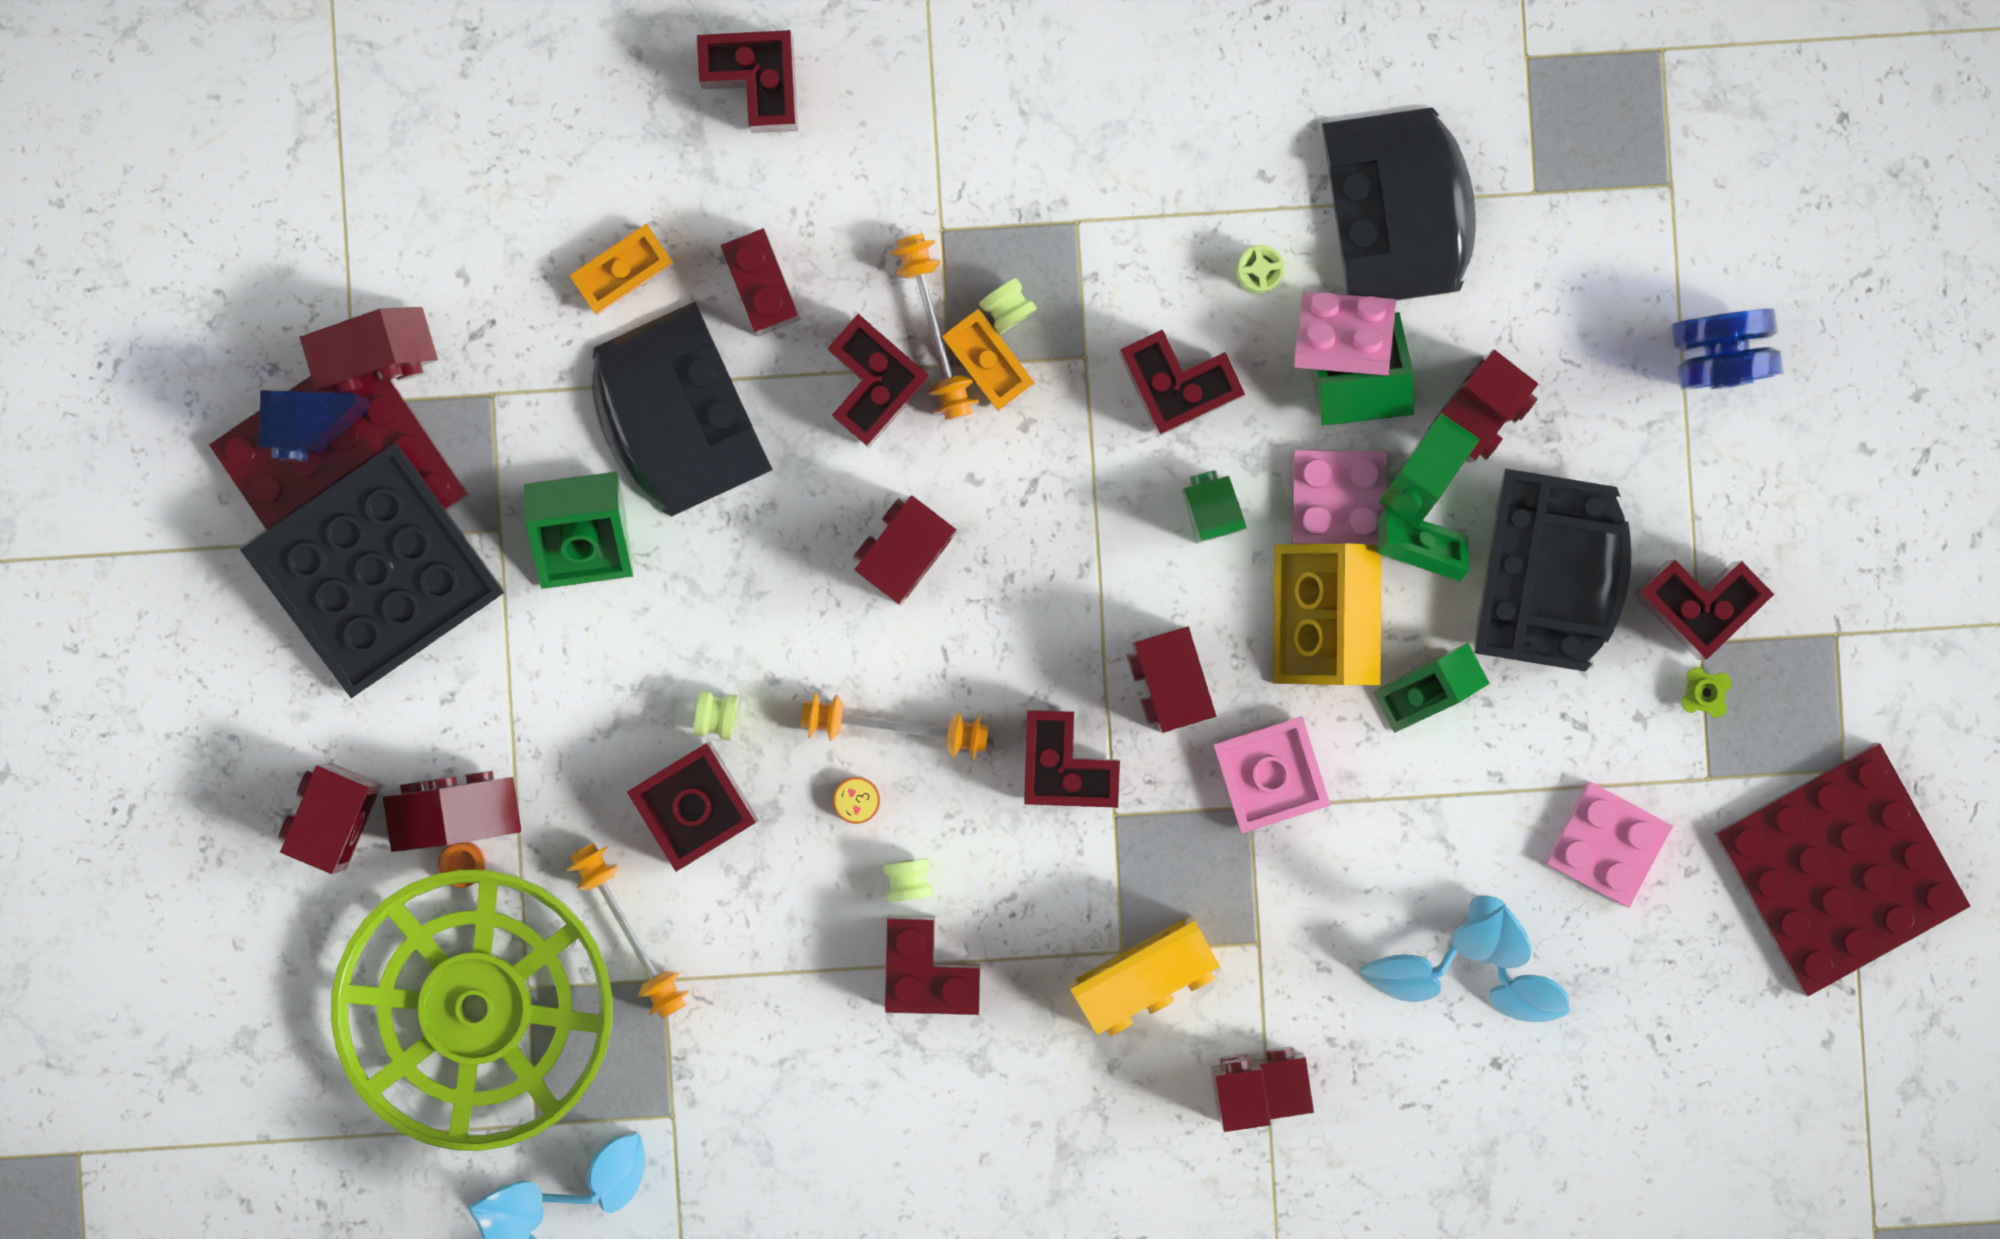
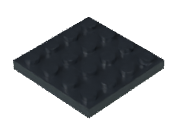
(372, 569)

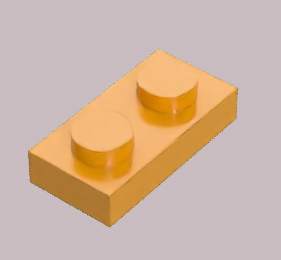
(621, 269)
(988, 360)

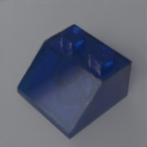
(305, 421)

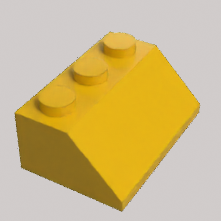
(1327, 614)
(1145, 976)

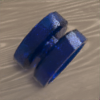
(1727, 349)

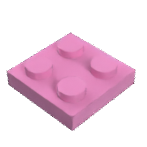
(1345, 333)
(1337, 496)
(1271, 774)
(1608, 844)

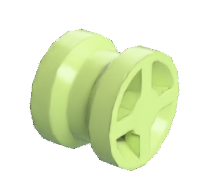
(1267, 267)
(1007, 306)
(715, 715)
(907, 880)

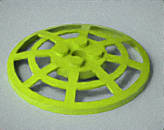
(448, 1028)

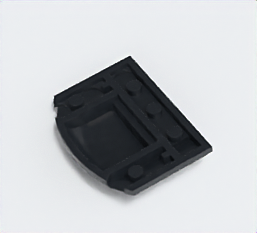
(1400, 204)
(674, 412)
(1553, 571)

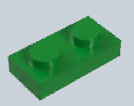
(1424, 547)

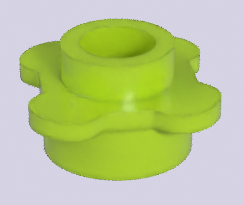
(1694, 698)

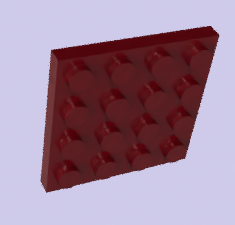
(280, 486)
(1842, 869)

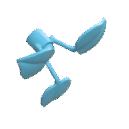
(1487, 936)
(517, 1209)

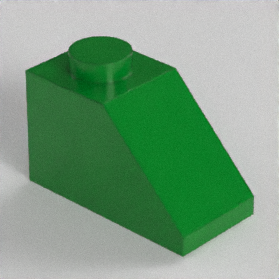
(1428, 470)
(1213, 507)
(1431, 688)

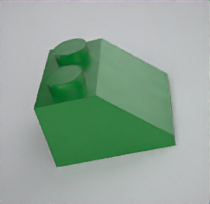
(1363, 397)
(578, 530)

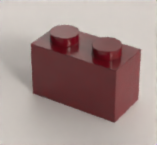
(760, 282)

